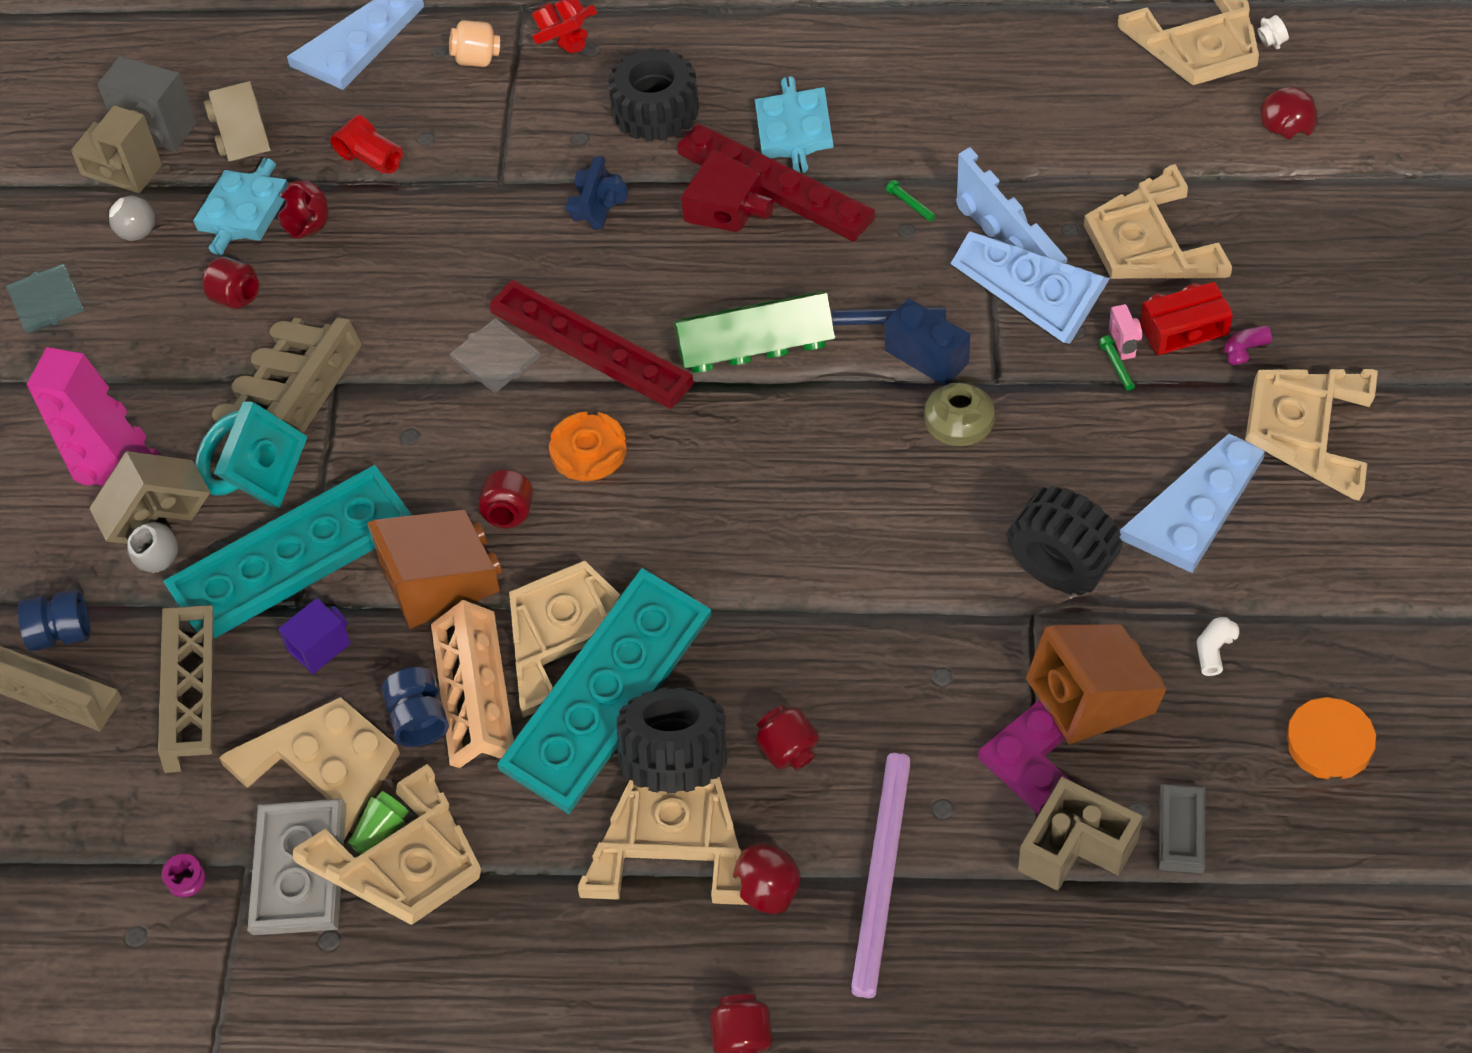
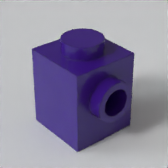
(315, 635)

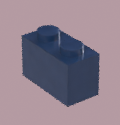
(927, 342)

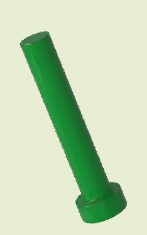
(894, 188)
(1107, 343)

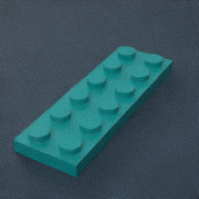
(287, 552)
(625, 656)

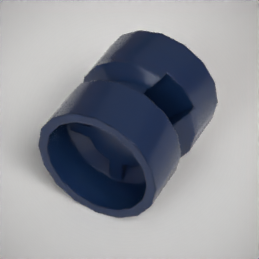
(47, 621)
(415, 707)

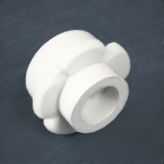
(1273, 32)

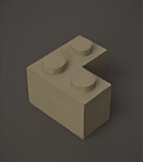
(238, 121)
(118, 150)
(147, 489)
(1077, 825)

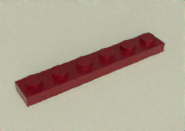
(784, 184)
(592, 344)

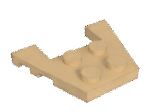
(1200, 48)
(1138, 241)
(1293, 420)
(553, 621)
(329, 749)
(667, 827)
(409, 869)

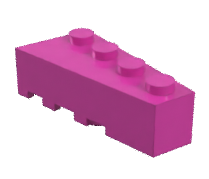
(82, 417)

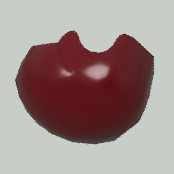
(1289, 112)
(304, 210)
(767, 878)

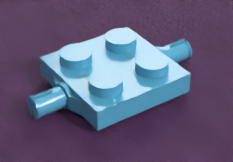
(794, 123)
(241, 206)

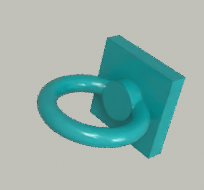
(256, 456)

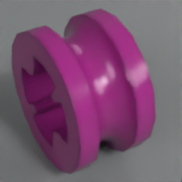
(179, 864)

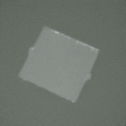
(495, 355)

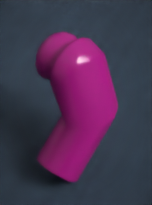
(1245, 339)

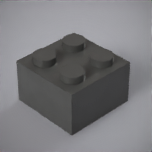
(155, 94)

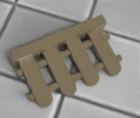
(309, 376)

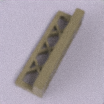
(176, 681)
(56, 690)

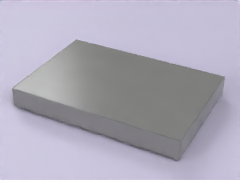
(283, 892)

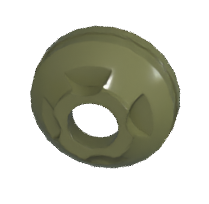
(959, 425)

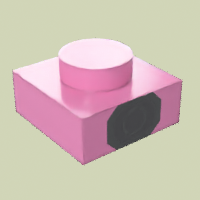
(1125, 331)

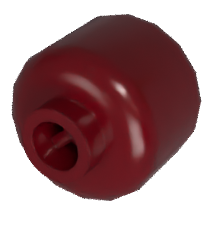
(230, 283)
(505, 499)
(787, 738)
(740, 1025)

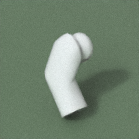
(1209, 642)

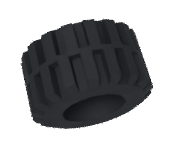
(653, 94)
(1064, 540)
(672, 740)

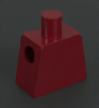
(725, 195)

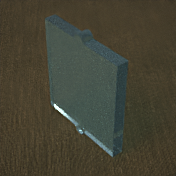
(44, 298)

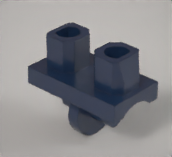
(598, 194)

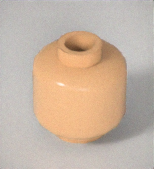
(473, 43)

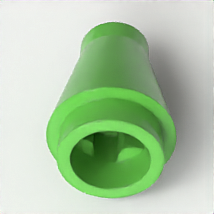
(379, 821)

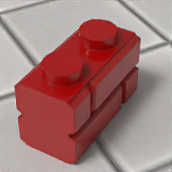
(1185, 318)

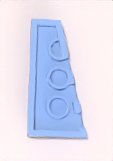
(354, 42)
(994, 213)
(1035, 285)
(1195, 506)

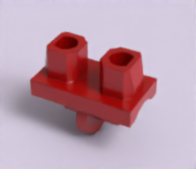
(566, 27)

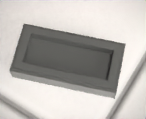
(1181, 828)

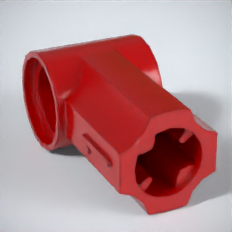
(361, 141)

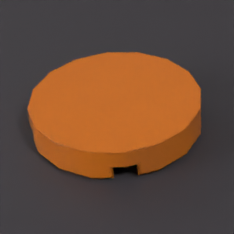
(587, 446)
(1331, 738)

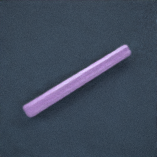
(880, 876)

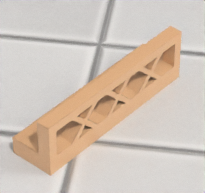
(480, 678)

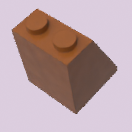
(434, 562)
(1093, 679)

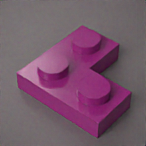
(1020, 754)

